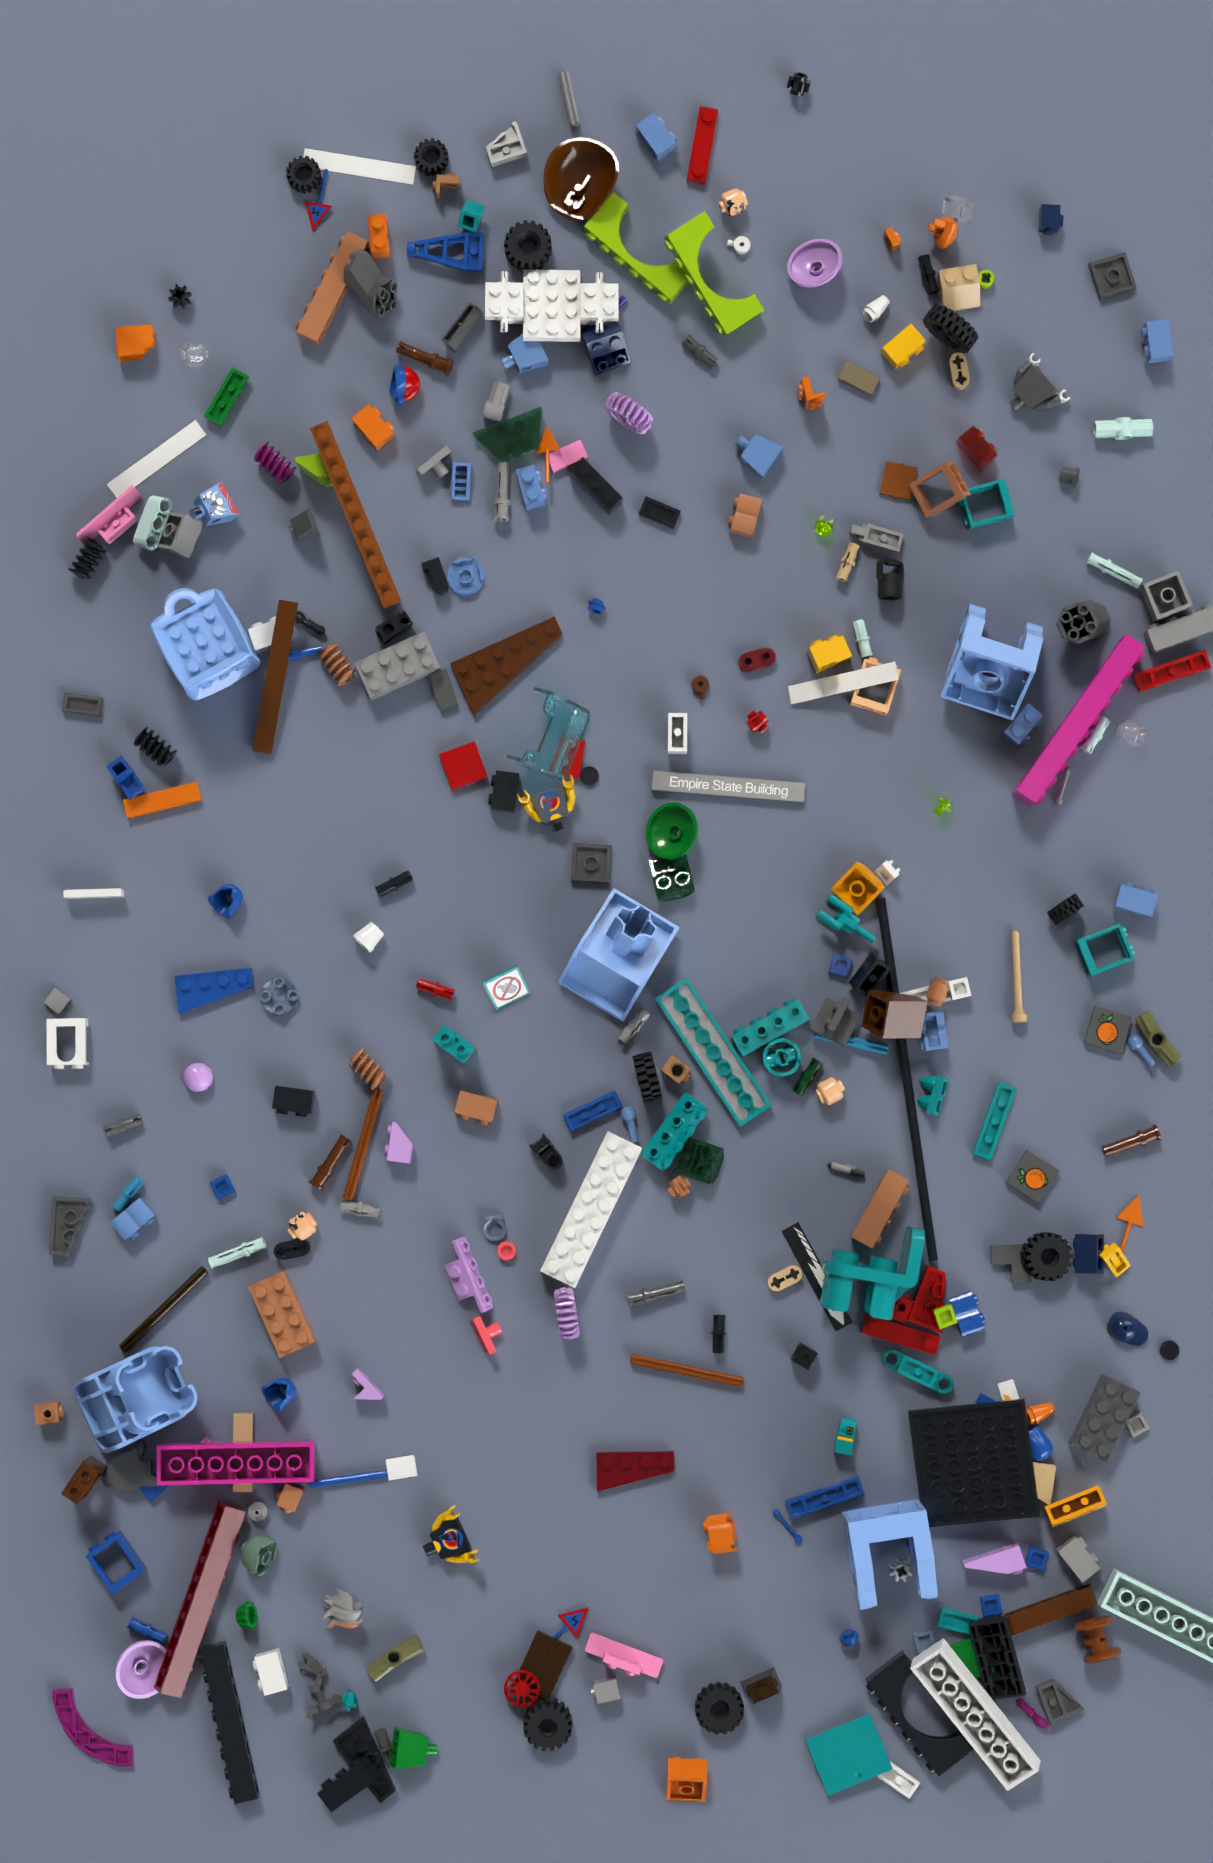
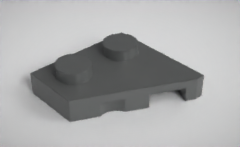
(1056, 1701)

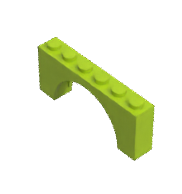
(604, 229)
(685, 245)

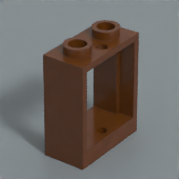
(85, 1479)

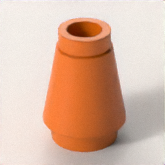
(1039, 1412)

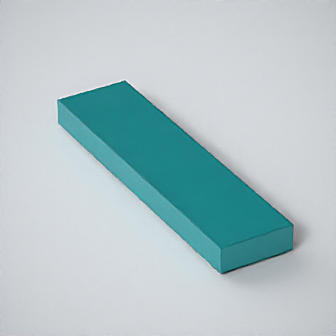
(994, 1121)

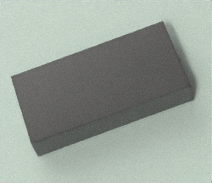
(443, 689)
(82, 704)

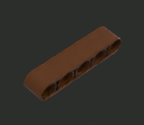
(1051, 1609)

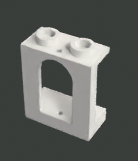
(80, 1037)

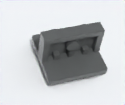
(836, 1021)

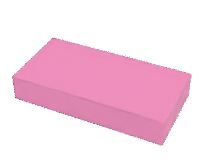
(567, 456)

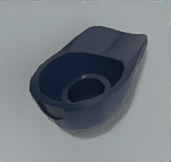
(1134, 1334)

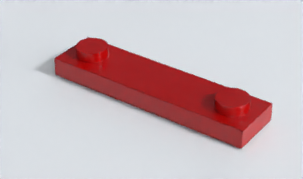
(702, 145)
(1171, 671)
(900, 1334)

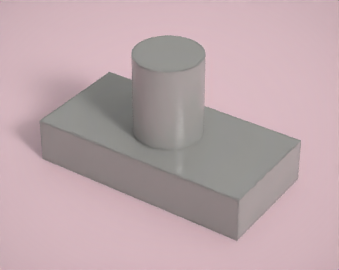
(435, 462)

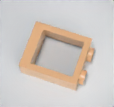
(869, 704)

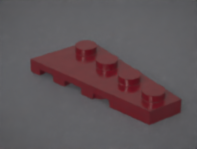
(631, 1466)

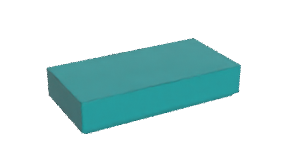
(955, 1620)

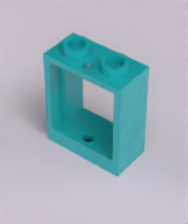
(1004, 498)
(1086, 956)
(447, 1040)

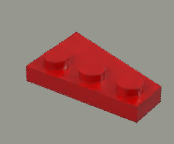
(927, 1298)

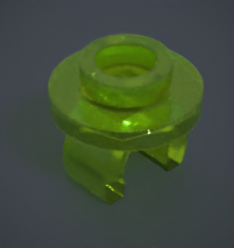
(823, 527)
(944, 805)

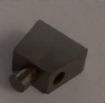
(761, 1686)

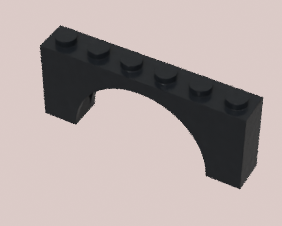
(939, 1751)

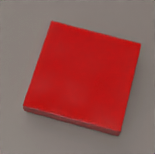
(463, 765)

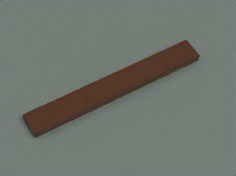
(275, 676)

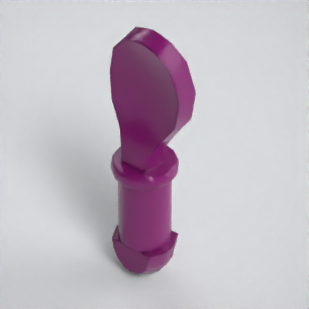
(1038, 1720)

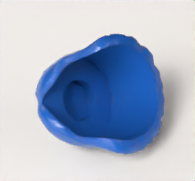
(221, 904)
(275, 1397)
(1040, 1444)

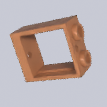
(955, 481)

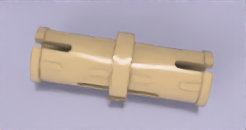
(847, 562)

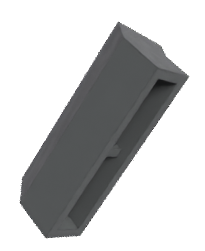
(462, 327)

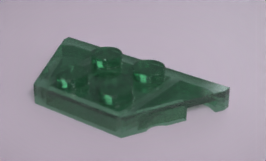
(512, 436)

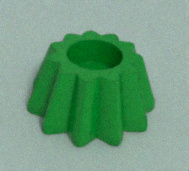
(247, 1616)

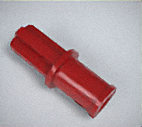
(435, 989)

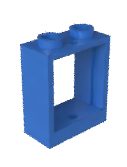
(129, 1551)

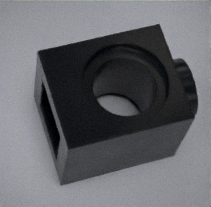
(804, 1355)

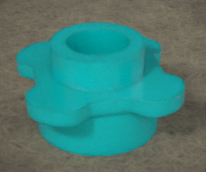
(349, 1700)

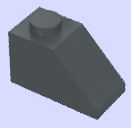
(304, 526)

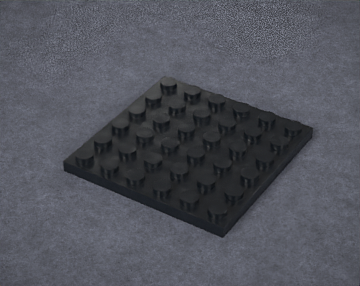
(974, 1462)

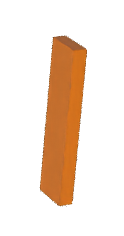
(162, 800)

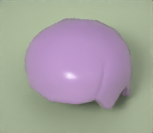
(197, 1077)

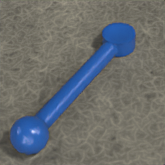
(797, 1538)

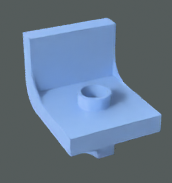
(618, 954)

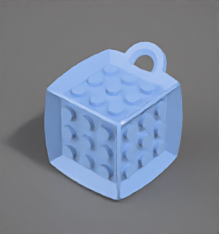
(204, 642)

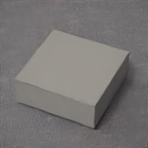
(57, 1000)
(1136, 1424)

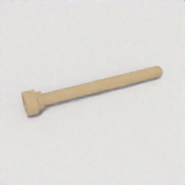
(1019, 1014)

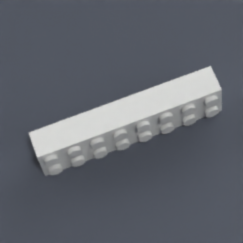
(591, 1209)
(975, 1714)

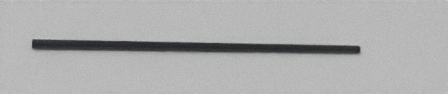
(908, 1090)

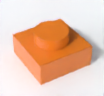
(892, 239)

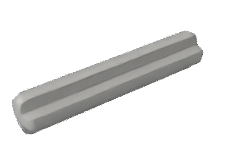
(569, 99)

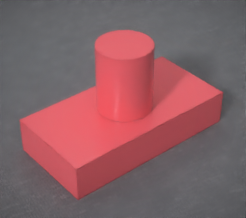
(485, 1334)

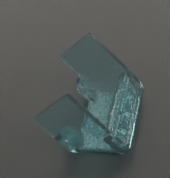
(561, 737)

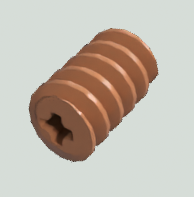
(337, 664)
(368, 1069)

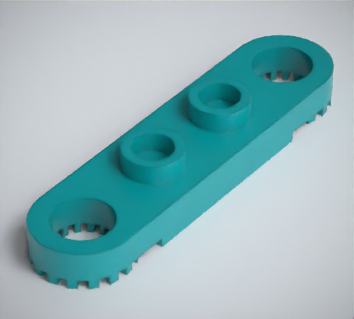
(917, 1371)

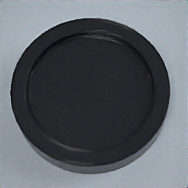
(589, 775)
(1169, 1350)

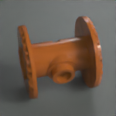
(1094, 1640)

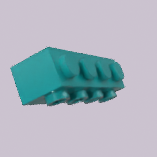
(770, 1027)
(674, 1131)

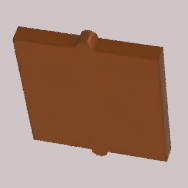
(897, 480)

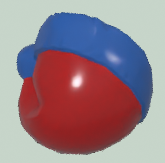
(404, 384)

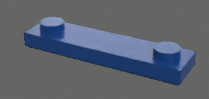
(824, 1497)

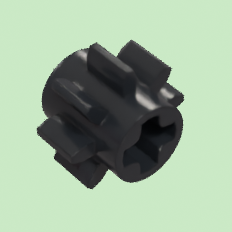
(798, 84)
(175, 295)

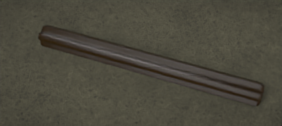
(163, 1309)

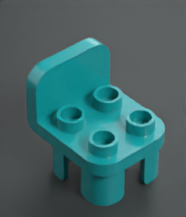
(883, 1279)

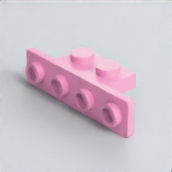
(113, 519)
(623, 1656)

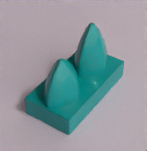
(937, 1086)

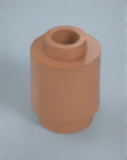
(937, 991)

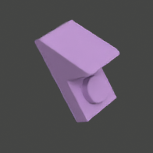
(370, 1390)

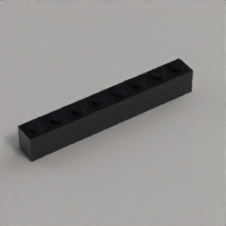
(230, 1722)

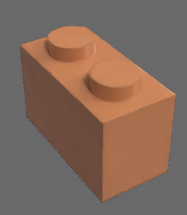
(476, 1107)

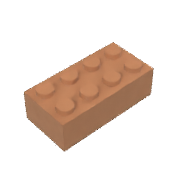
(282, 1313)

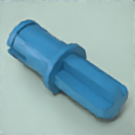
(128, 1194)

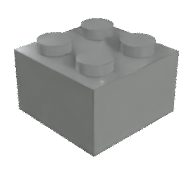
(1166, 596)

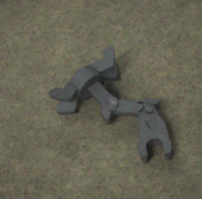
(313, 1667)

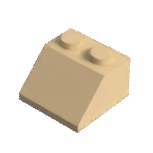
(959, 287)

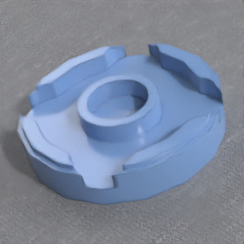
(465, 576)

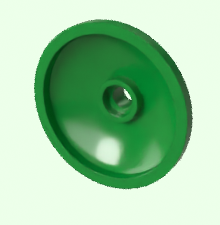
(664, 825)

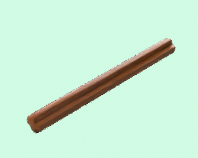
(363, 1144)
(686, 1370)

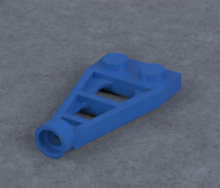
(473, 250)

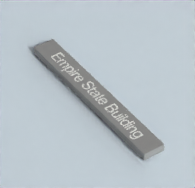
(728, 786)

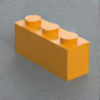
(1075, 1506)

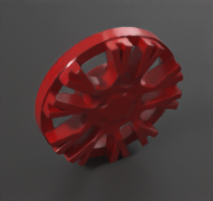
(521, 1688)

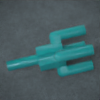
(844, 919)

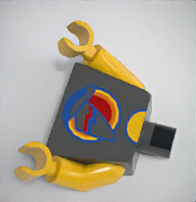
(550, 804)

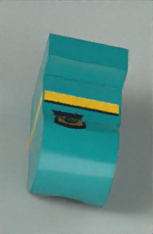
(845, 1436)

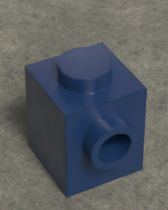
(1050, 219)

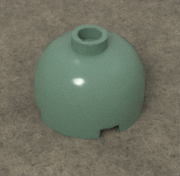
(257, 1553)

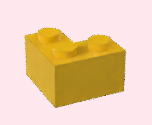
(828, 653)

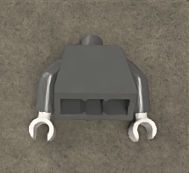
(1034, 388)

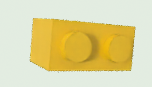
(903, 347)

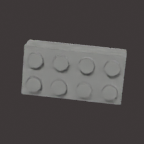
(397, 665)

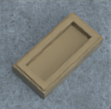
(858, 378)

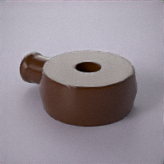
(700, 689)

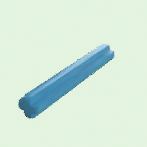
(861, 1044)

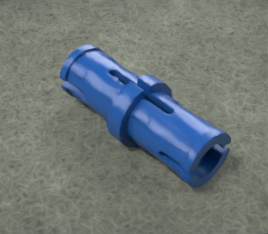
(146, 1630)

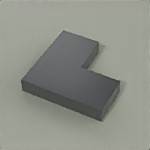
(1011, 1255)

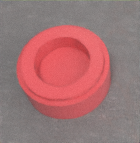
(506, 1250)

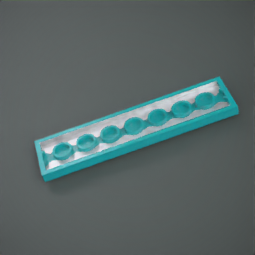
(713, 1052)

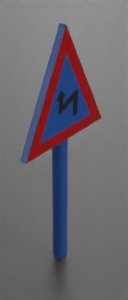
(317, 210)
(573, 1621)

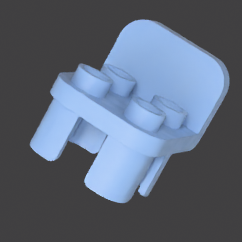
(134, 1397)

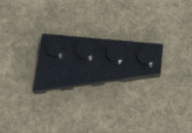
(358, 1742)

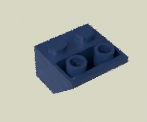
(606, 349)

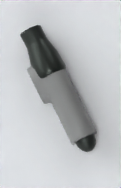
(848, 1169)

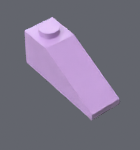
(1002, 1560)

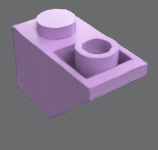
(400, 1146)

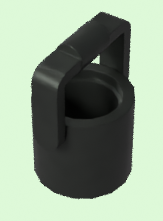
(889, 583)

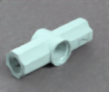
(1123, 428)

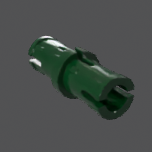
(807, 1076)

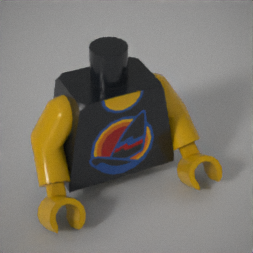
(450, 1539)

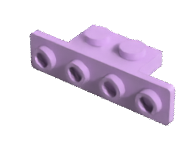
(466, 1276)

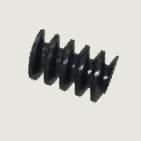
(87, 559)
(153, 747)

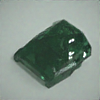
(671, 878)
(700, 1161)

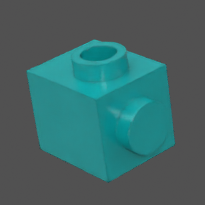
(471, 216)

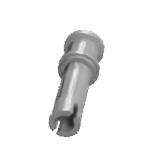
(501, 501)

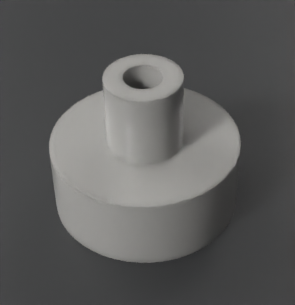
(258, 1506)

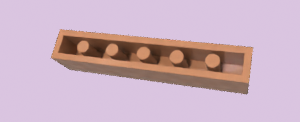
(330, 292)

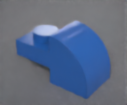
(126, 777)

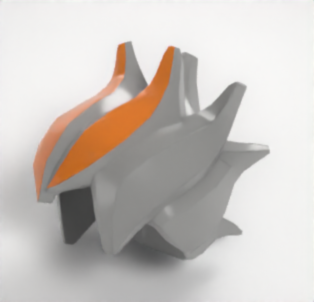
(342, 1610)

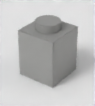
(605, 1690)

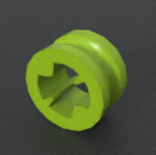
(987, 273)

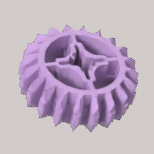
(628, 413)
(566, 1313)

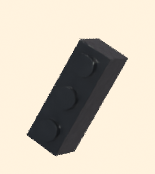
(596, 486)
(348, 1782)

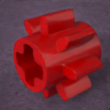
(757, 721)

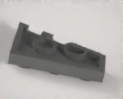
(66, 1221)

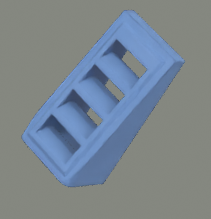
(459, 496)

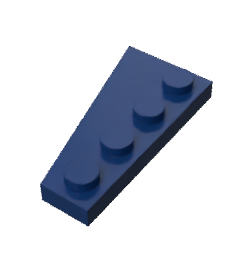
(207, 987)

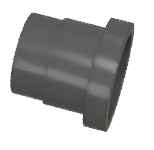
(1069, 475)

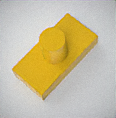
(1114, 1259)

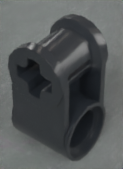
(546, 1151)

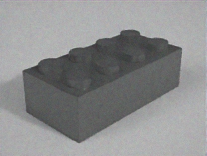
(1104, 1418)

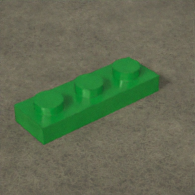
(226, 396)

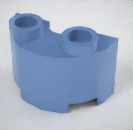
(933, 1032)

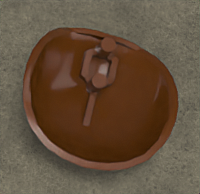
(579, 177)

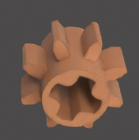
(679, 1187)

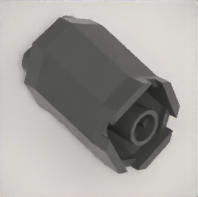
(370, 284)
(1083, 622)

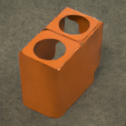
(134, 341)

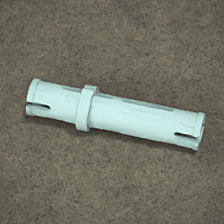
(1114, 570)
(245, 1249)

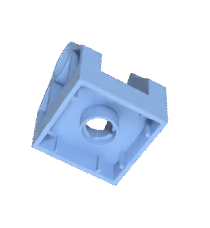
(978, 654)
(885, 1524)

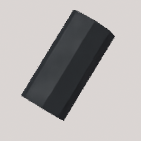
(995, 1648)

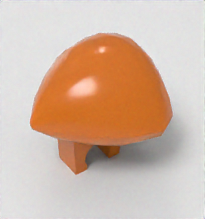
(944, 231)

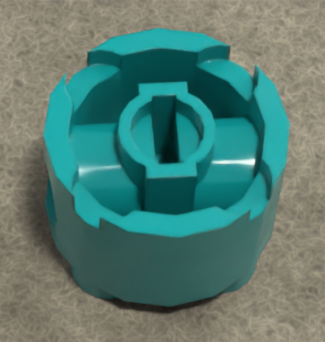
(781, 1057)

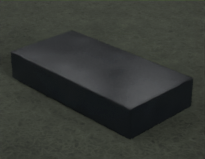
(659, 512)

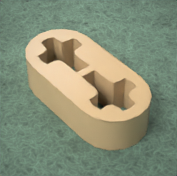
(954, 371)
(786, 1282)

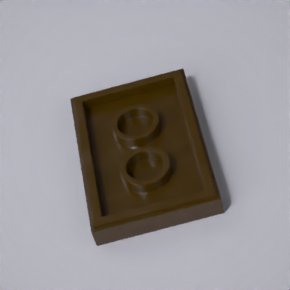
(546, 1661)

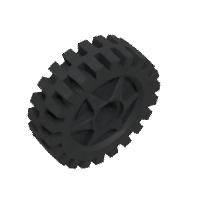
(950, 328)

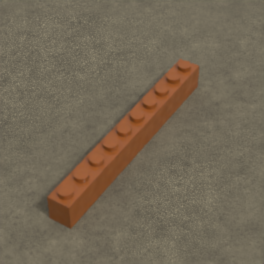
(355, 514)

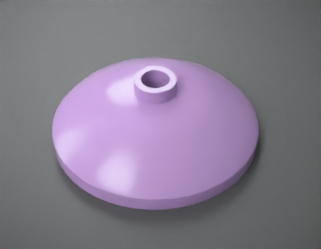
(814, 263)
(139, 1681)

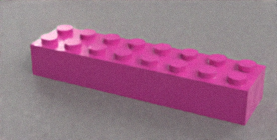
(235, 1462)

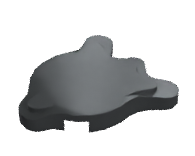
(129, 1470)

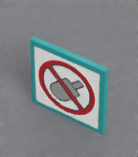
(506, 987)

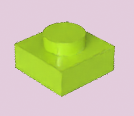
(944, 1316)

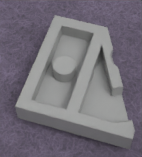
(507, 146)

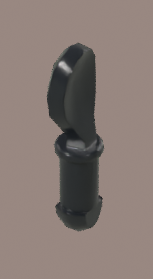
(300, 618)

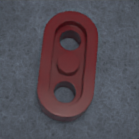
(757, 659)

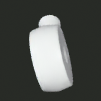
(736, 244)

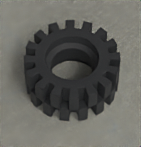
(427, 146)
(298, 164)
(1065, 909)

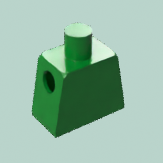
(410, 1749)

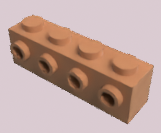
(880, 1208)

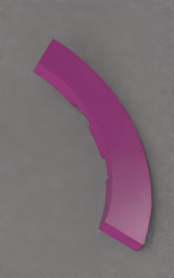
(83, 1736)

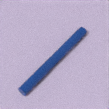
(349, 1478)

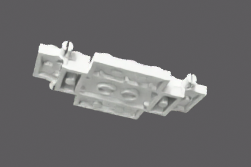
(551, 304)

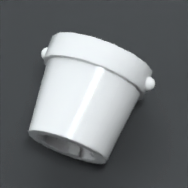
(368, 937)

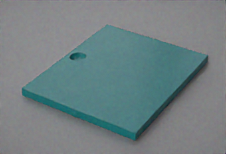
(848, 1754)

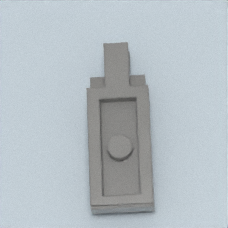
(878, 537)

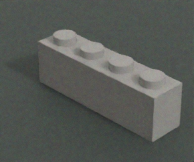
(1180, 630)

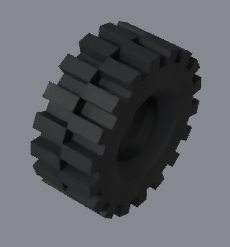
(531, 232)
(647, 1077)
(1032, 1256)
(715, 1693)
(549, 1710)

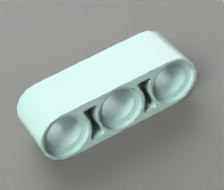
(152, 522)

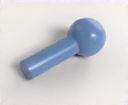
(1135, 1043)
(628, 1115)

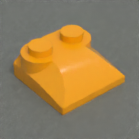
(858, 887)

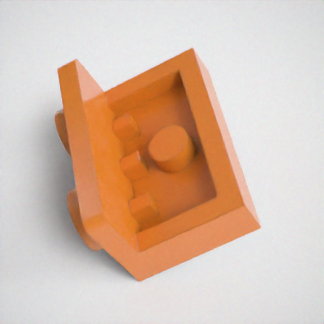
(806, 394)

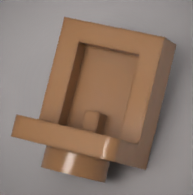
(447, 181)

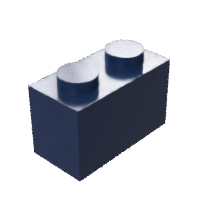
(1087, 1253)

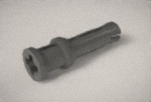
(645, 1296)

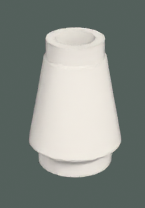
(874, 309)

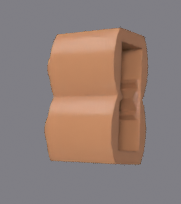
(745, 516)

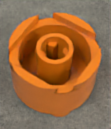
(721, 1533)

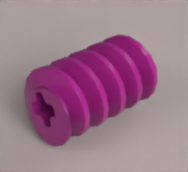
(273, 463)

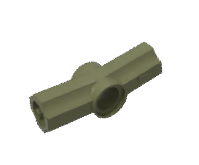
(1164, 1049)
(405, 1651)

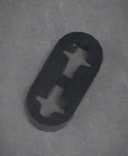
(290, 1244)

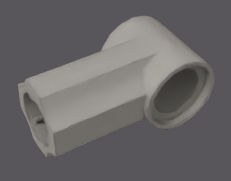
(495, 407)

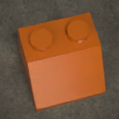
(686, 1779)

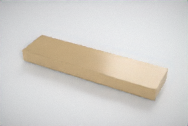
(241, 1433)

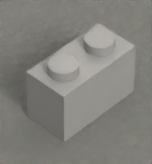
(1078, 1558)

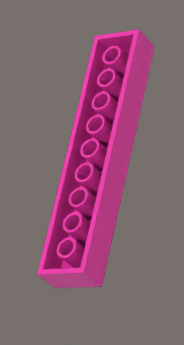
(1078, 720)

